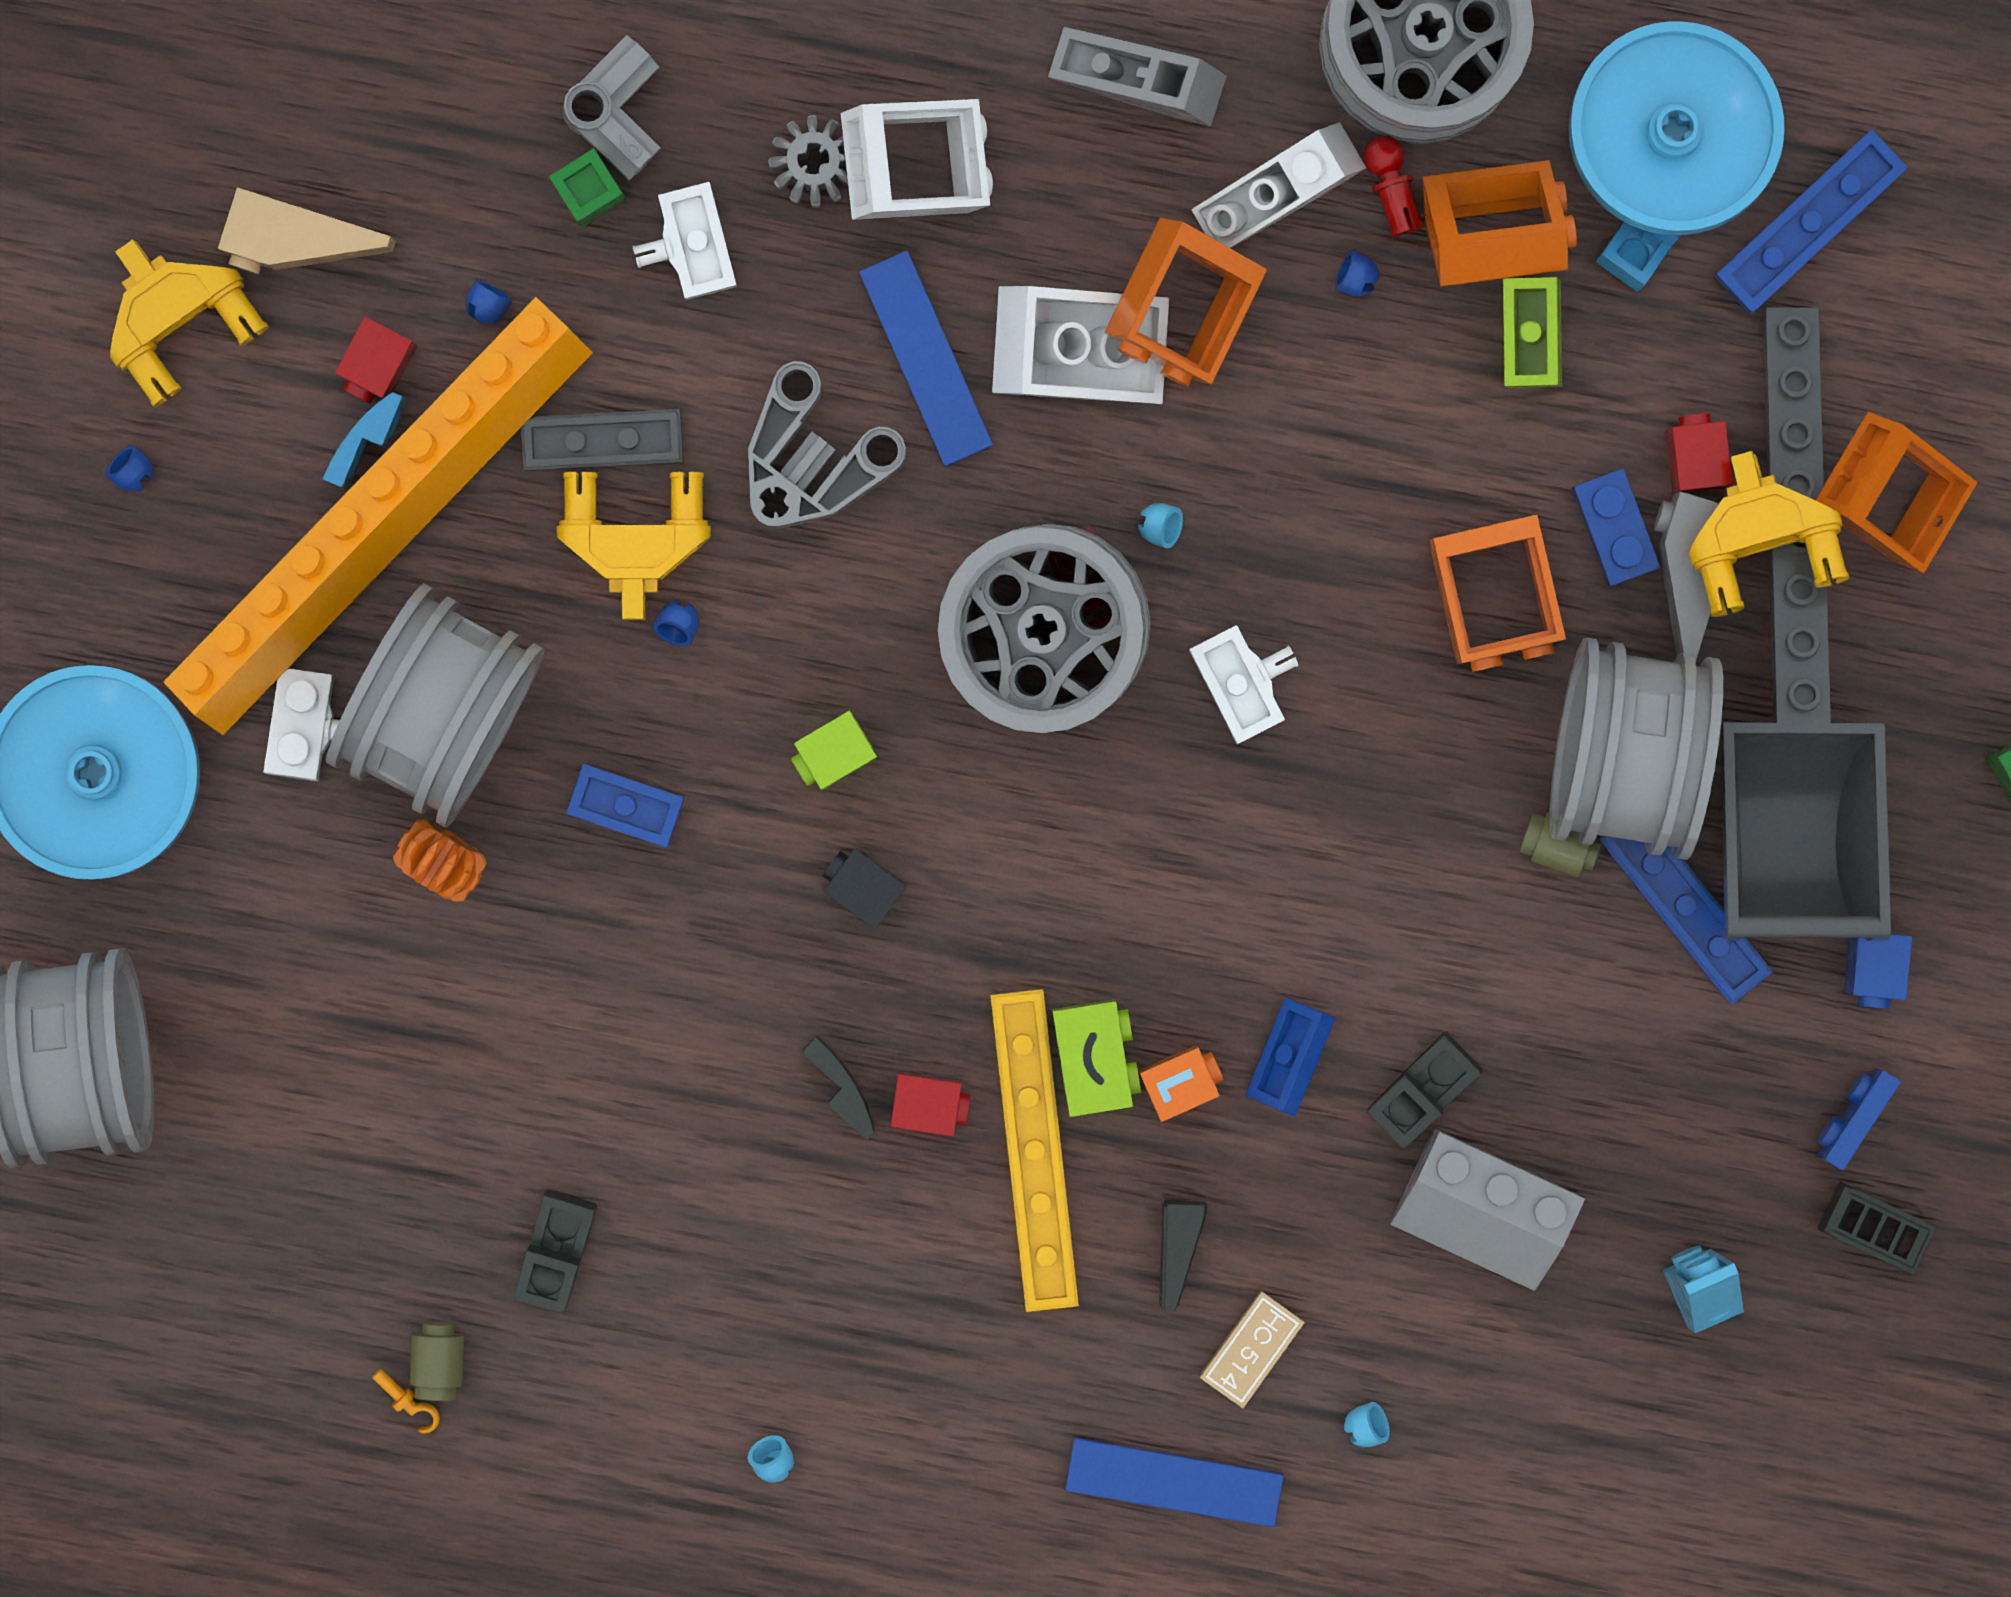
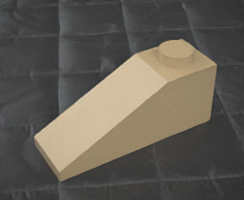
(287, 236)

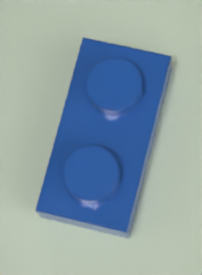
(1615, 527)
(625, 805)
(1290, 1056)
(1844, 1135)

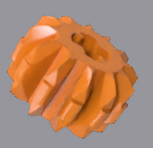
(439, 860)

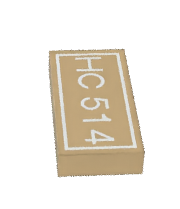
(1251, 1349)

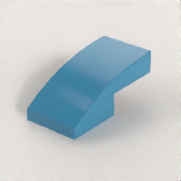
(1635, 254)
(376, 427)

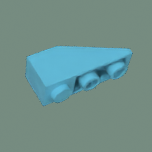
(1704, 1287)

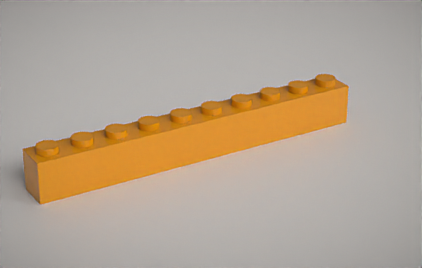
(378, 517)

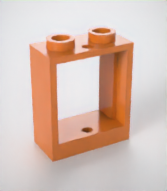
(1498, 251)
(1223, 318)
(1865, 472)
(1487, 537)

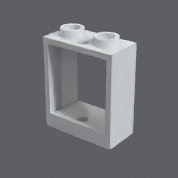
(868, 159)

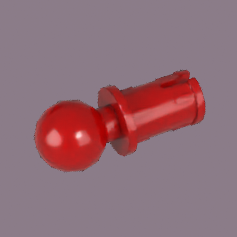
(1384, 159)

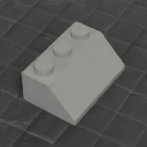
(1486, 1210)

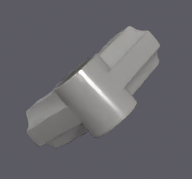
(613, 84)

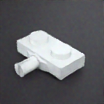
(692, 242)
(1241, 682)
(300, 725)

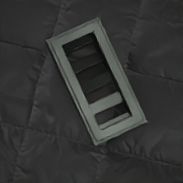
(1839, 1209)
(1179, 1238)

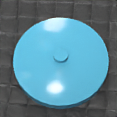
(1676, 128)
(95, 772)

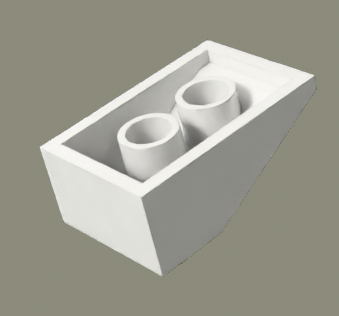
(1057, 346)

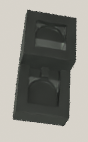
(1424, 1090)
(848, 1100)
(555, 1251)

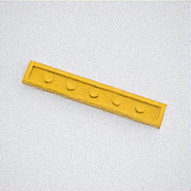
(1034, 1150)

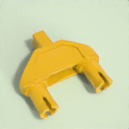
(163, 299)
(1757, 519)
(633, 554)

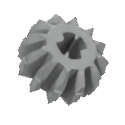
(799, 150)

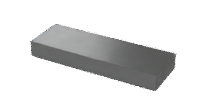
(602, 440)

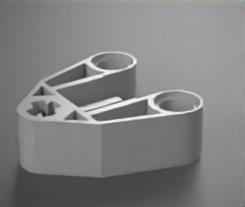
(776, 429)

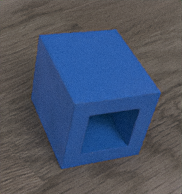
(1878, 970)

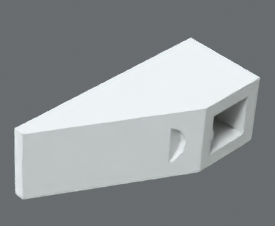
(1280, 186)

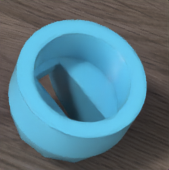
(1161, 524)
(1368, 1425)
(771, 1459)

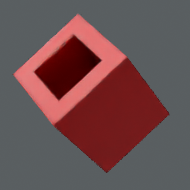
(374, 361)
(1698, 454)
(929, 1104)

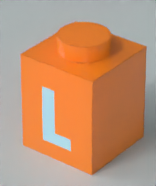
(1181, 1082)

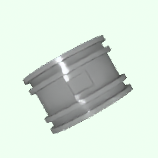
(1402, 52)
(1021, 645)
(434, 705)
(1636, 748)
(74, 1059)

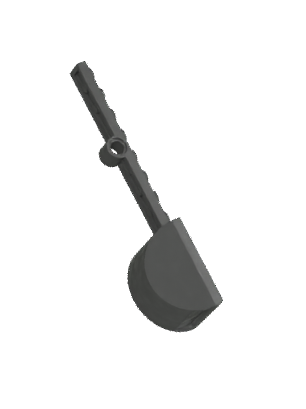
(1802, 791)

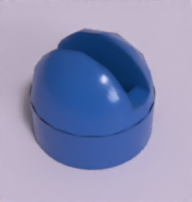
(1356, 275)
(487, 303)
(129, 468)
(676, 623)

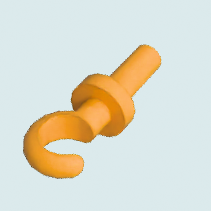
(405, 1401)

